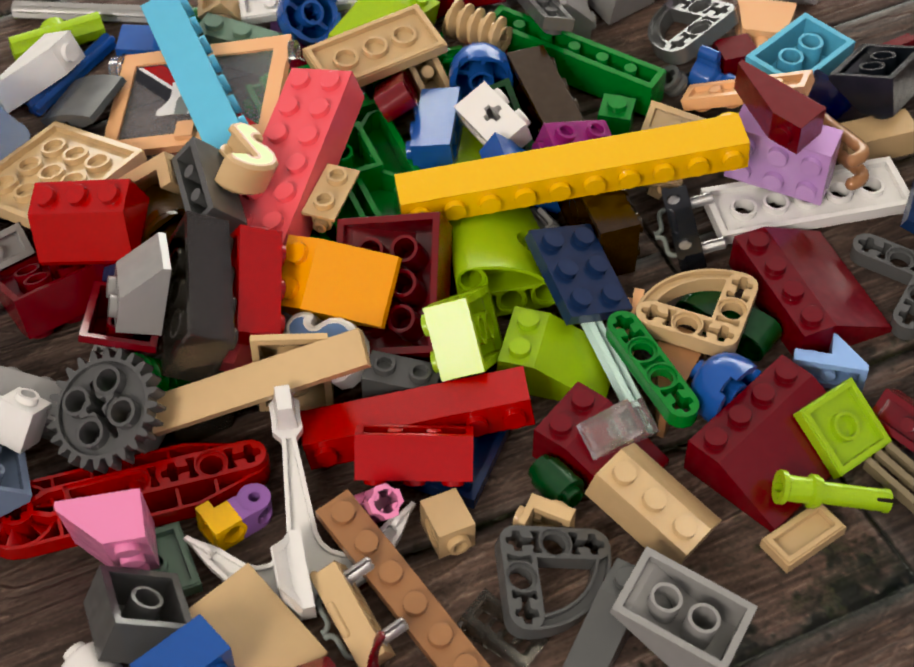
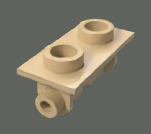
(329, 196)

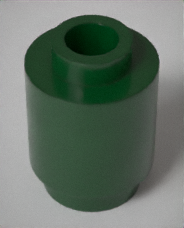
(556, 480)

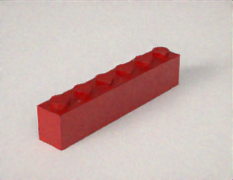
(485, 401)

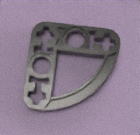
(706, 22)
(535, 556)

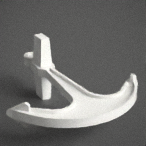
(287, 430)

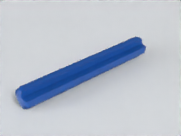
(94, 55)

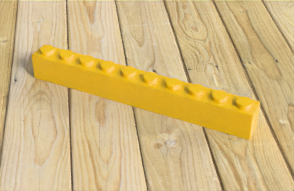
(576, 169)

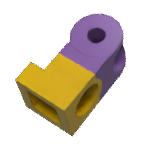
(236, 517)

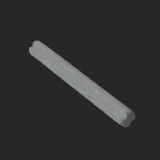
(68, 10)

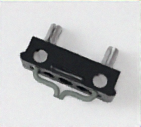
(683, 228)

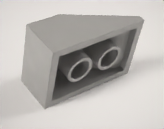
(682, 613)

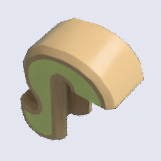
(246, 162)

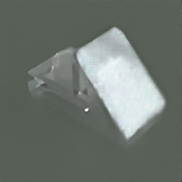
(617, 427)

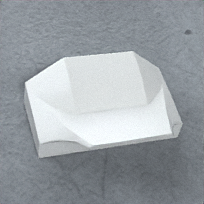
(293, 575)

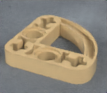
(718, 326)

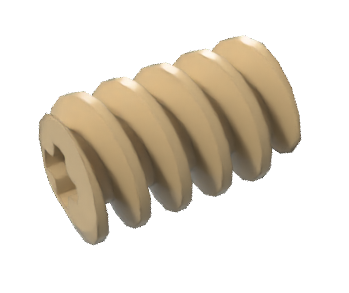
(473, 26)

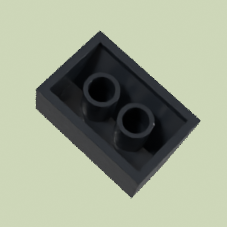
(877, 78)

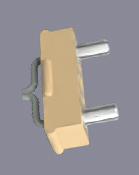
(351, 612)

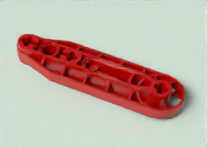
(170, 480)

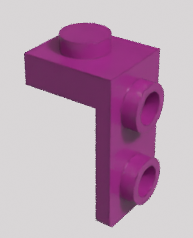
(569, 132)

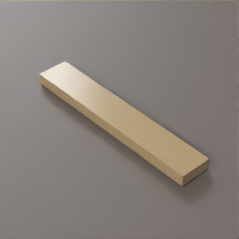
(256, 381)

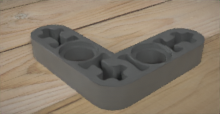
(872, 261)

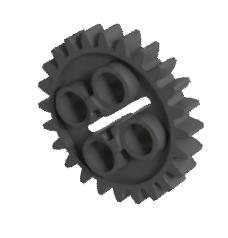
(78, 427)

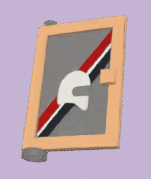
(153, 113)

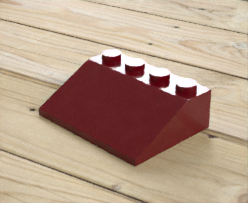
(423, 277)
(806, 288)
(48, 295)
(757, 438)

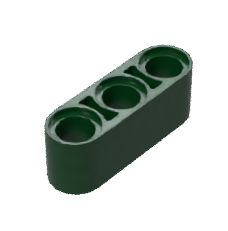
(760, 331)

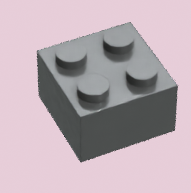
(133, 611)

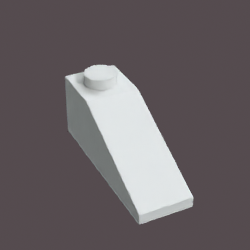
(39, 68)

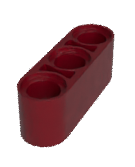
(395, 96)

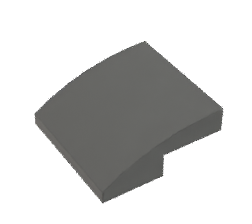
(84, 100)

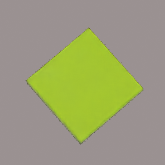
(842, 428)

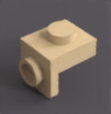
(545, 512)

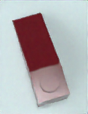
(779, 110)

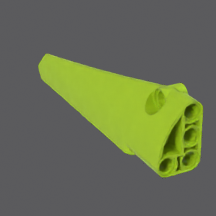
(495, 253)

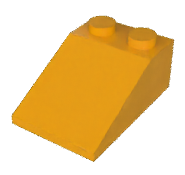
(338, 281)

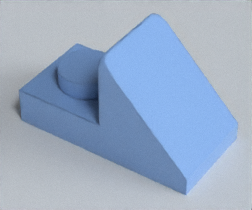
(835, 366)

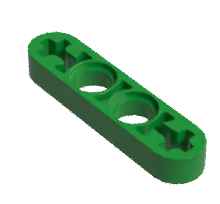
(656, 366)

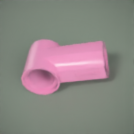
(381, 502)

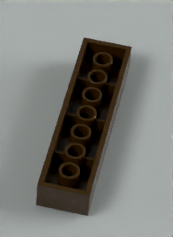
(547, 99)

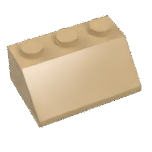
(651, 504)

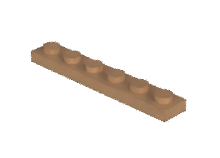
(398, 584)

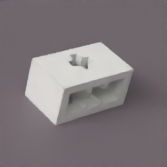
(486, 105)

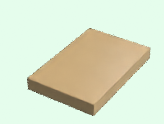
(257, 623)

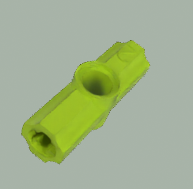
(83, 28)

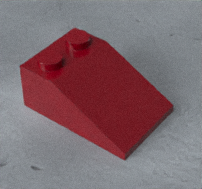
(100, 329)
(561, 438)

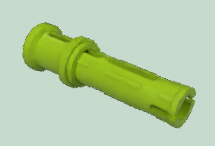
(814, 491)

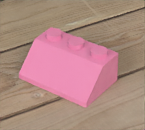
(113, 528)

